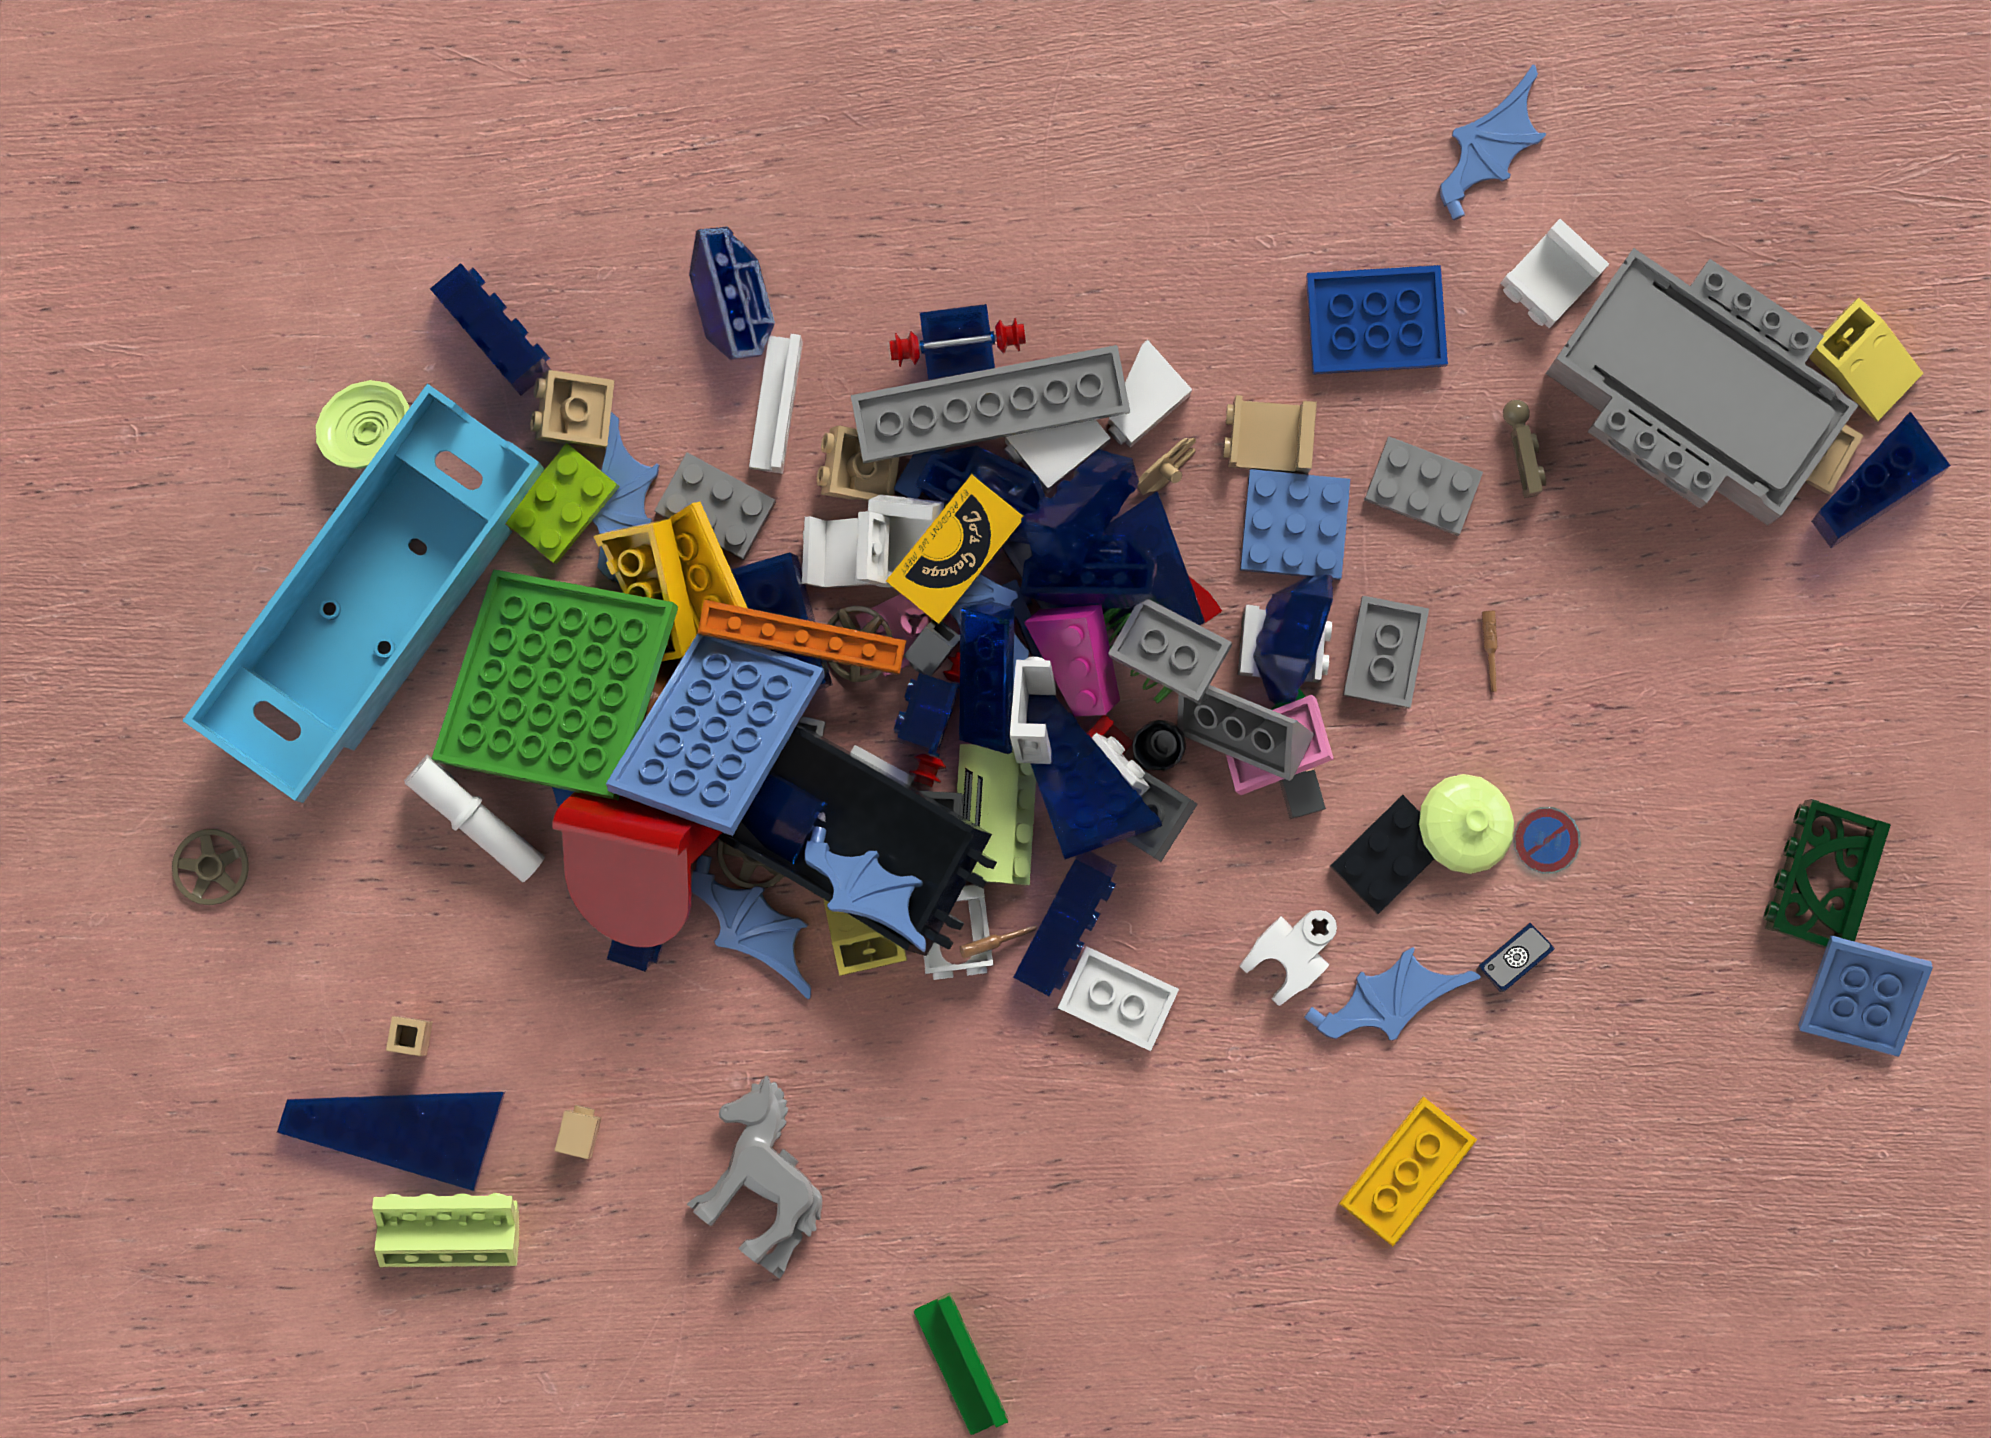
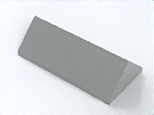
(1245, 731)

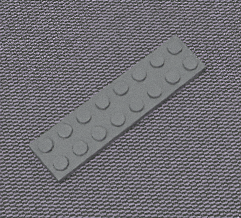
(990, 404)

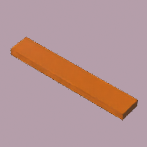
(801, 637)

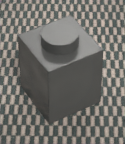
(932, 648)
(1302, 794)

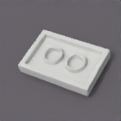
(1118, 998)

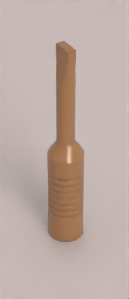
(1490, 644)
(991, 942)

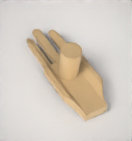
(1165, 469)

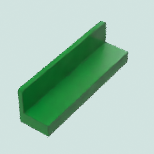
(961, 1364)

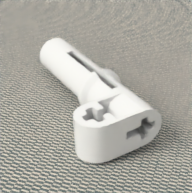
(468, 814)

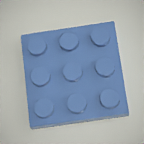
(1295, 524)
(1865, 996)

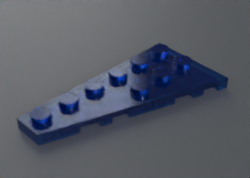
(1082, 787)
(417, 1133)

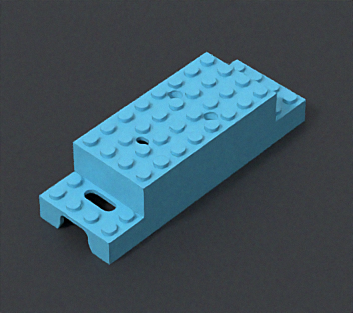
(329, 666)

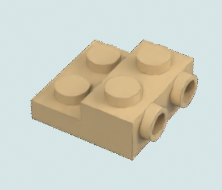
(572, 409)
(845, 472)

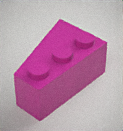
(1078, 652)

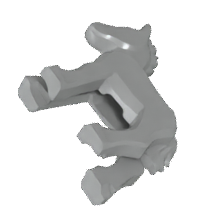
(767, 1174)

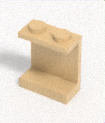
(1270, 436)

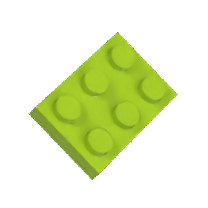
(562, 503)

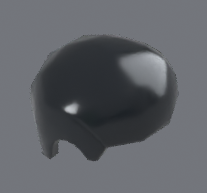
(1159, 745)

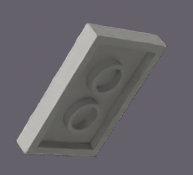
(1423, 486)
(730, 505)
(1170, 650)
(1385, 652)

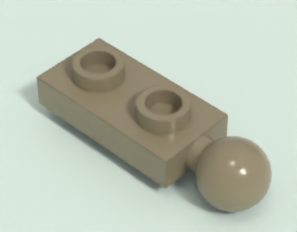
(1525, 447)

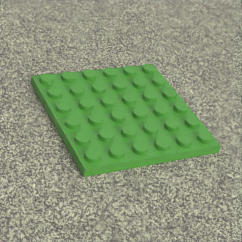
(554, 682)

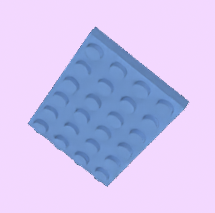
(716, 732)

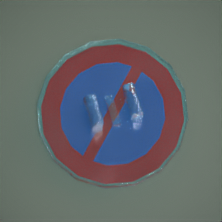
(1546, 840)

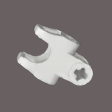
(1296, 951)

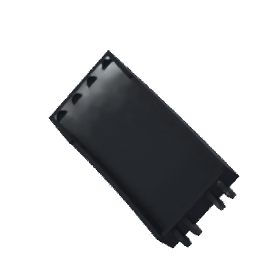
(881, 815)

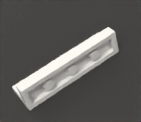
(776, 403)

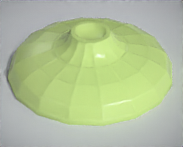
(359, 422)
(1466, 824)

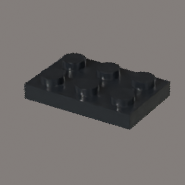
(1385, 856)

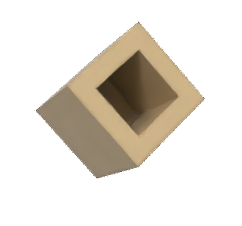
(409, 1036)
(578, 1132)

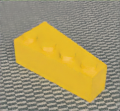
(650, 567)

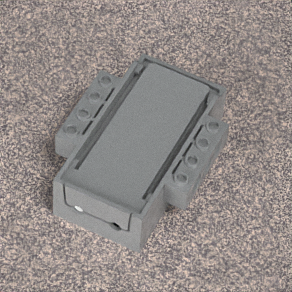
(1704, 385)

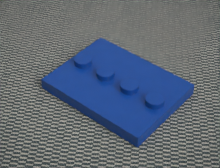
(1376, 319)

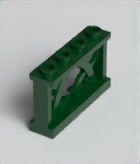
(1868, 854)

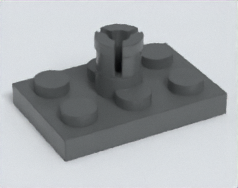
(1173, 811)

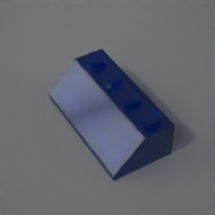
(986, 675)

